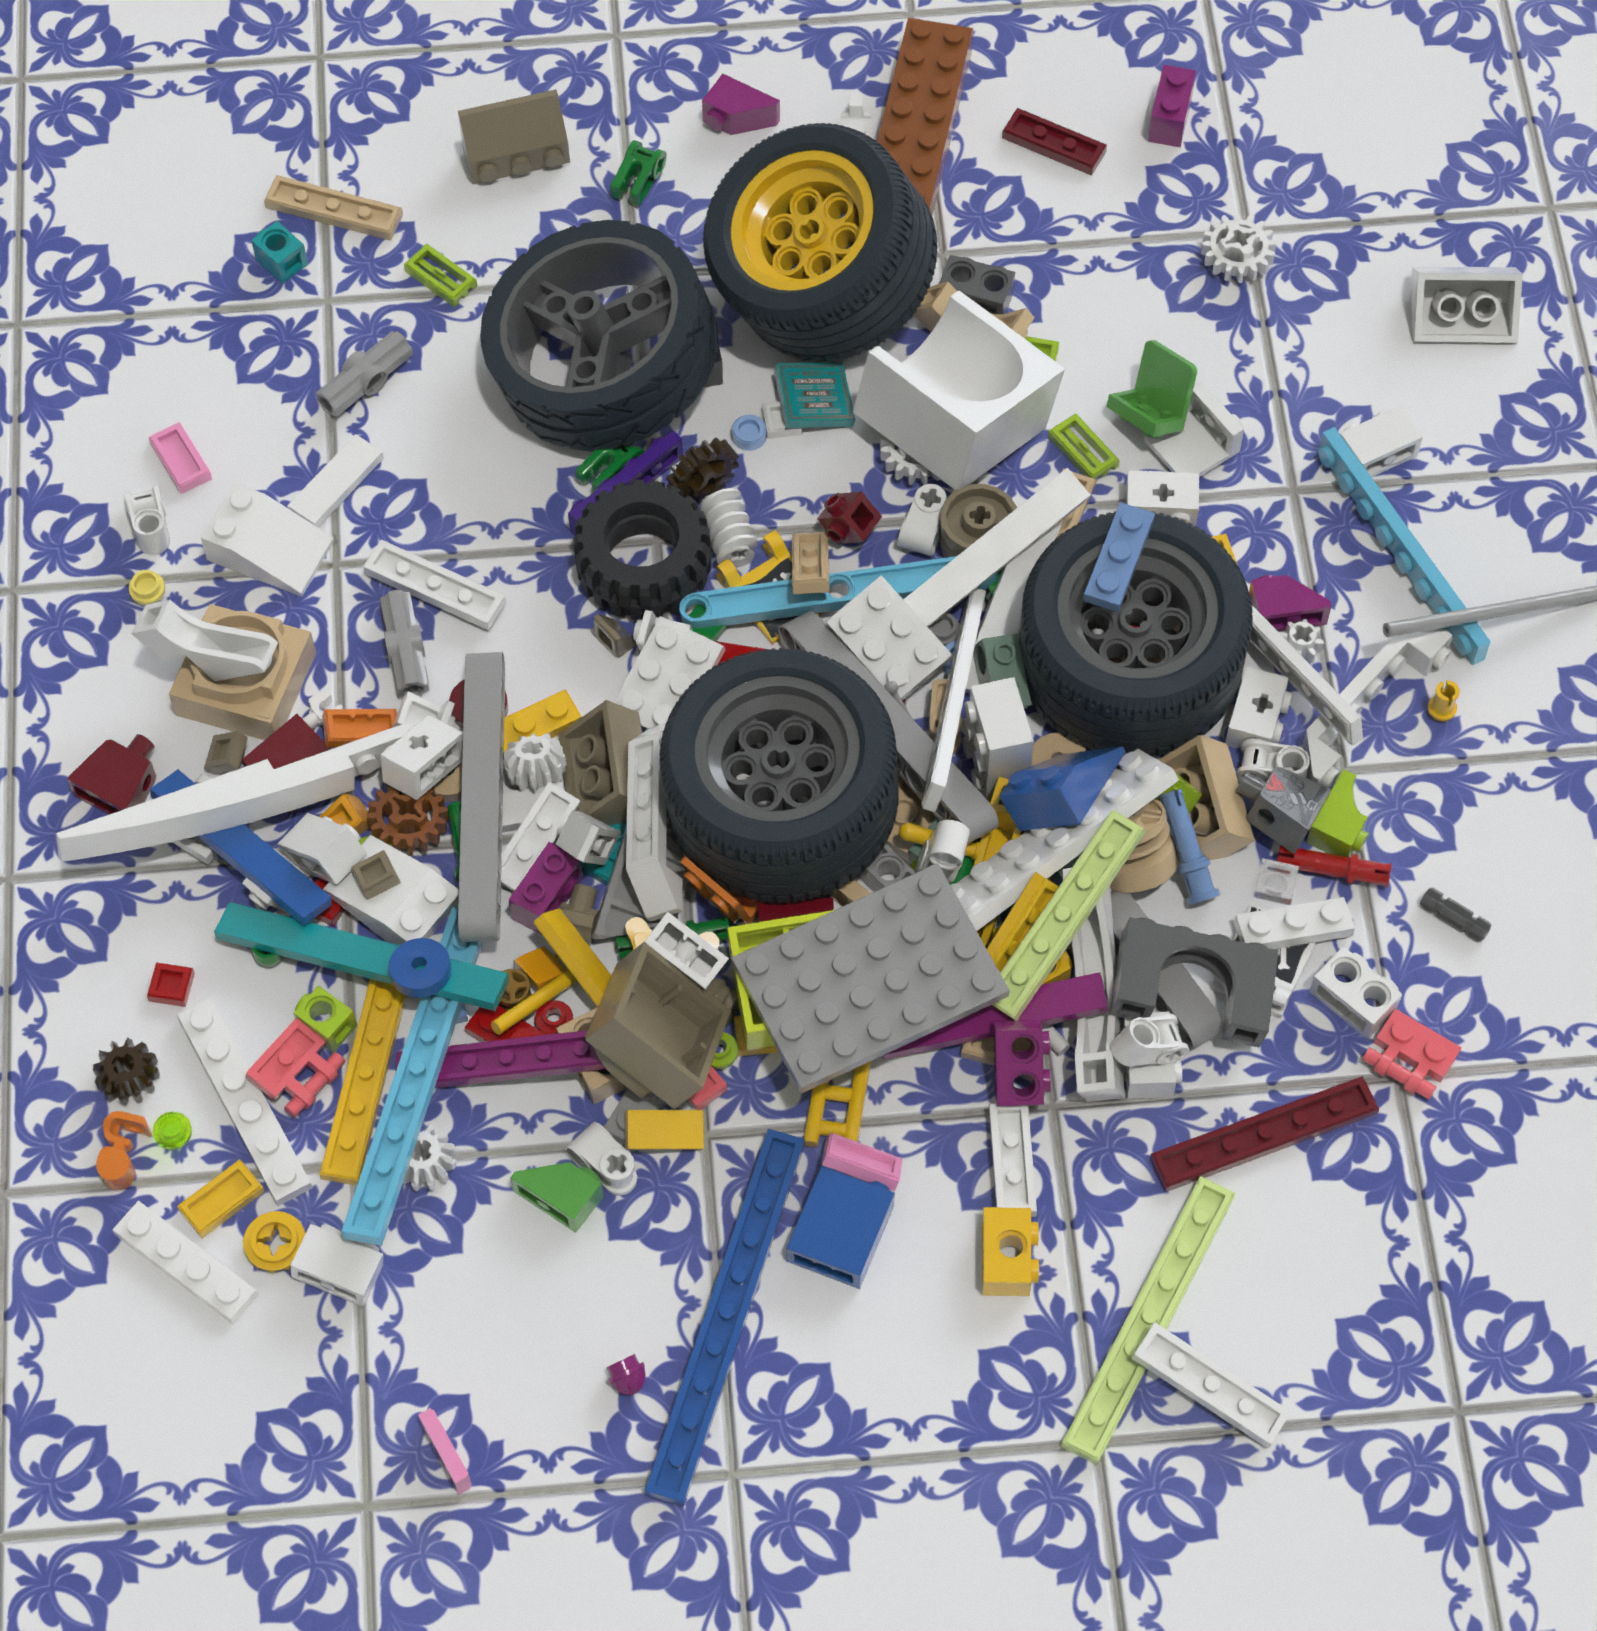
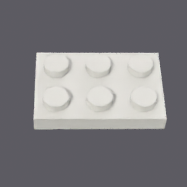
(889, 638)
(665, 669)

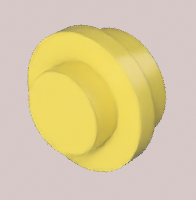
(146, 587)

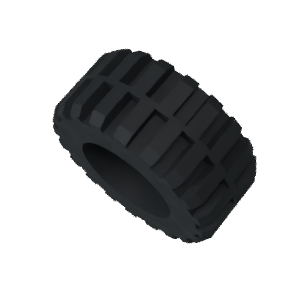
(637, 511)

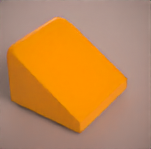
(348, 810)
(539, 967)

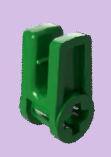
(641, 163)
(610, 459)

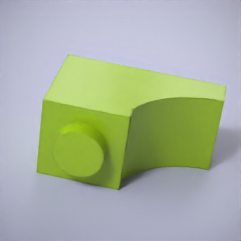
(1339, 823)

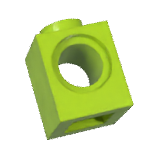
(333, 1030)

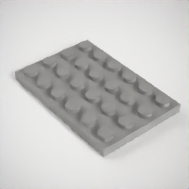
(869, 977)

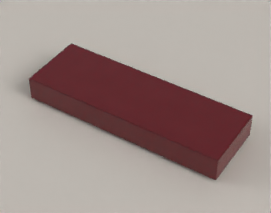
(1054, 141)

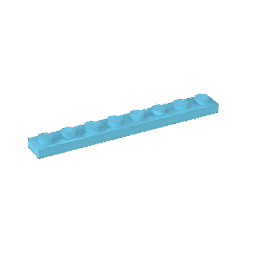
(1394, 534)

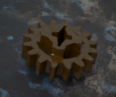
(704, 469)

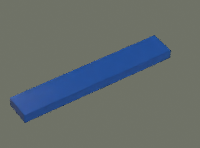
(258, 862)

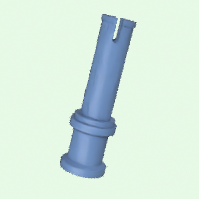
(1193, 865)

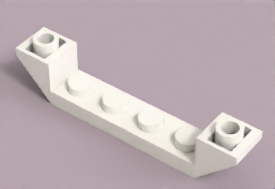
(1419, 650)
(654, 883)

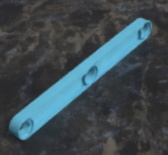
(777, 599)

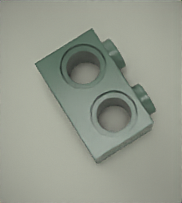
(1001, 659)

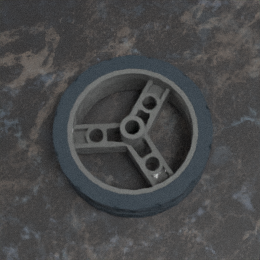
(603, 396)

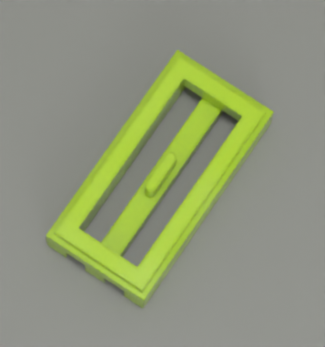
(468, 281)
(1074, 456)

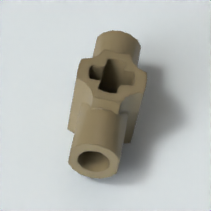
(581, 911)

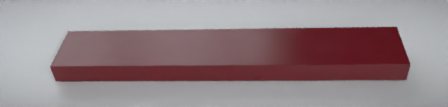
(1264, 1134)

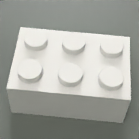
(996, 734)

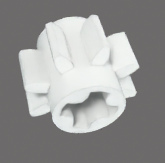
(1304, 639)

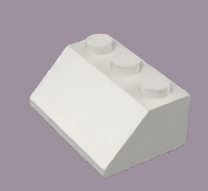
(1466, 304)

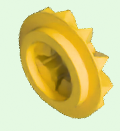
(262, 1231)

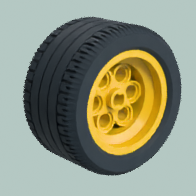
(785, 210)

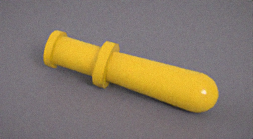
(918, 834)

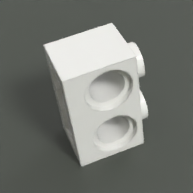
(1349, 998)

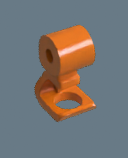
(113, 1162)

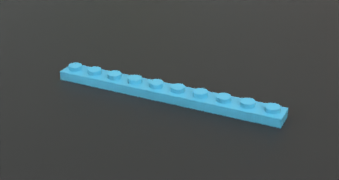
(406, 1104)

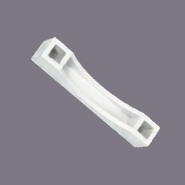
(1097, 1070)

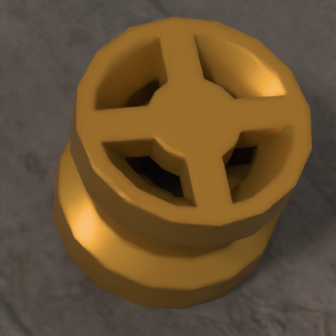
(518, 984)

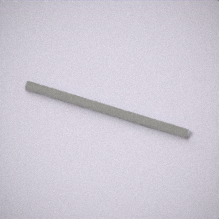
(1489, 611)

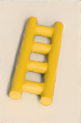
(854, 1096)

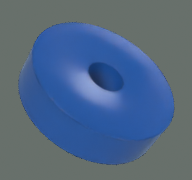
(420, 953)

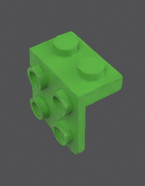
(1160, 393)

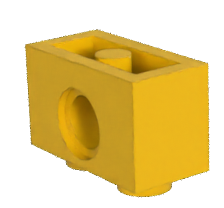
(1001, 1273)

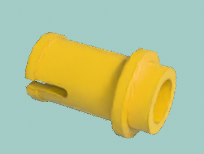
(1443, 704)

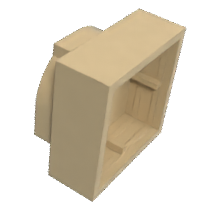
(253, 702)

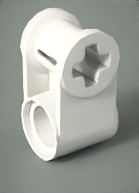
(148, 520)
(922, 524)
(1269, 757)
(945, 847)
(1149, 1042)
(603, 1155)

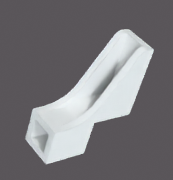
(214, 648)

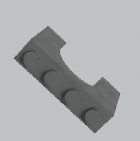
(1242, 968)

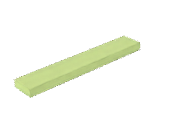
(1067, 911)

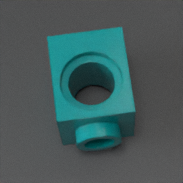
(279, 252)

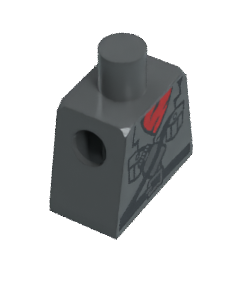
(1283, 805)

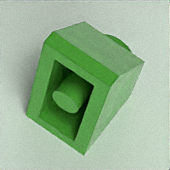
(560, 1191)

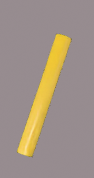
(533, 1002)

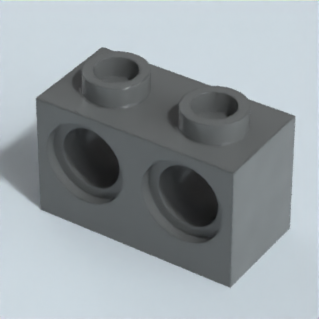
(980, 282)

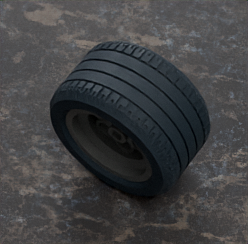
(1178, 585)
(770, 715)

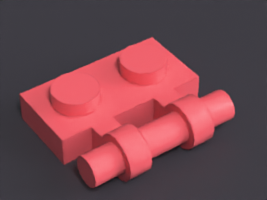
(1418, 1047)
(287, 1059)

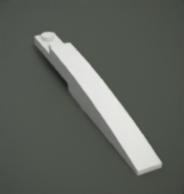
(229, 800)

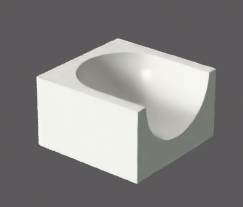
(962, 395)

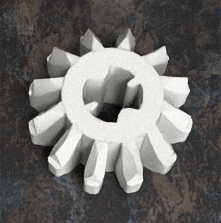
(534, 761)
(434, 1167)

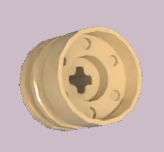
(1154, 856)

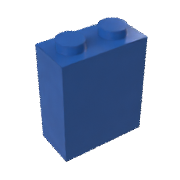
(840, 1226)

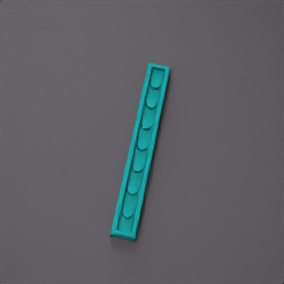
(349, 953)

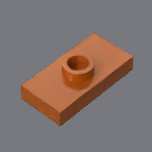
(349, 725)

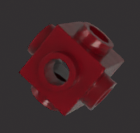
(848, 517)

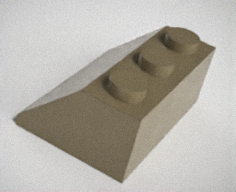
(514, 136)
(599, 760)

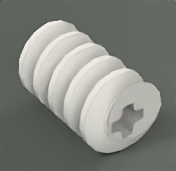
(729, 527)

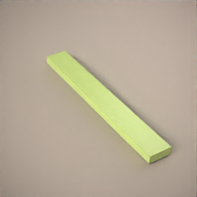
(1155, 1303)

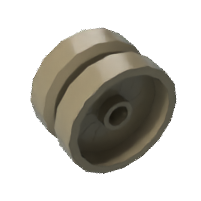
(971, 514)

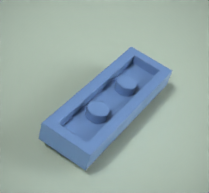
(1119, 557)

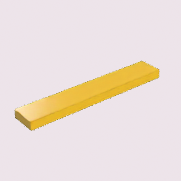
(363, 1084)

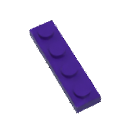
(647, 467)

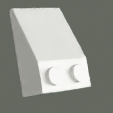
(265, 540)
(404, 911)

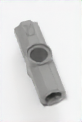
(364, 373)
(404, 643)

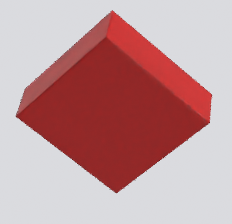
(170, 984)

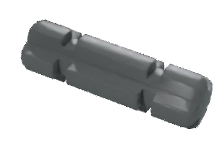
(1455, 914)

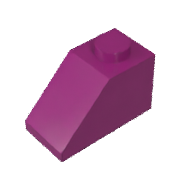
(739, 107)
(1286, 600)

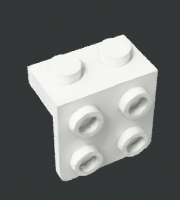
(1207, 437)

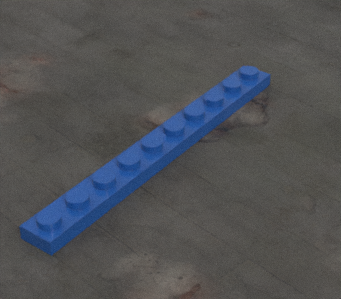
(725, 1318)

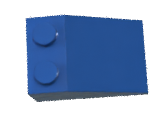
(1059, 789)

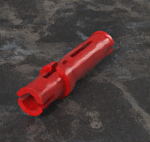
(1337, 866)

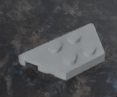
(620, 898)

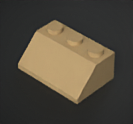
(1220, 812)

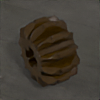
(126, 1071)

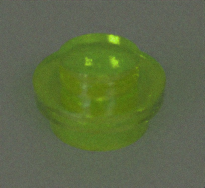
(172, 1130)

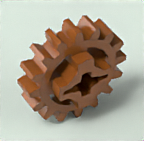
(407, 819)

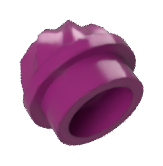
(627, 1375)

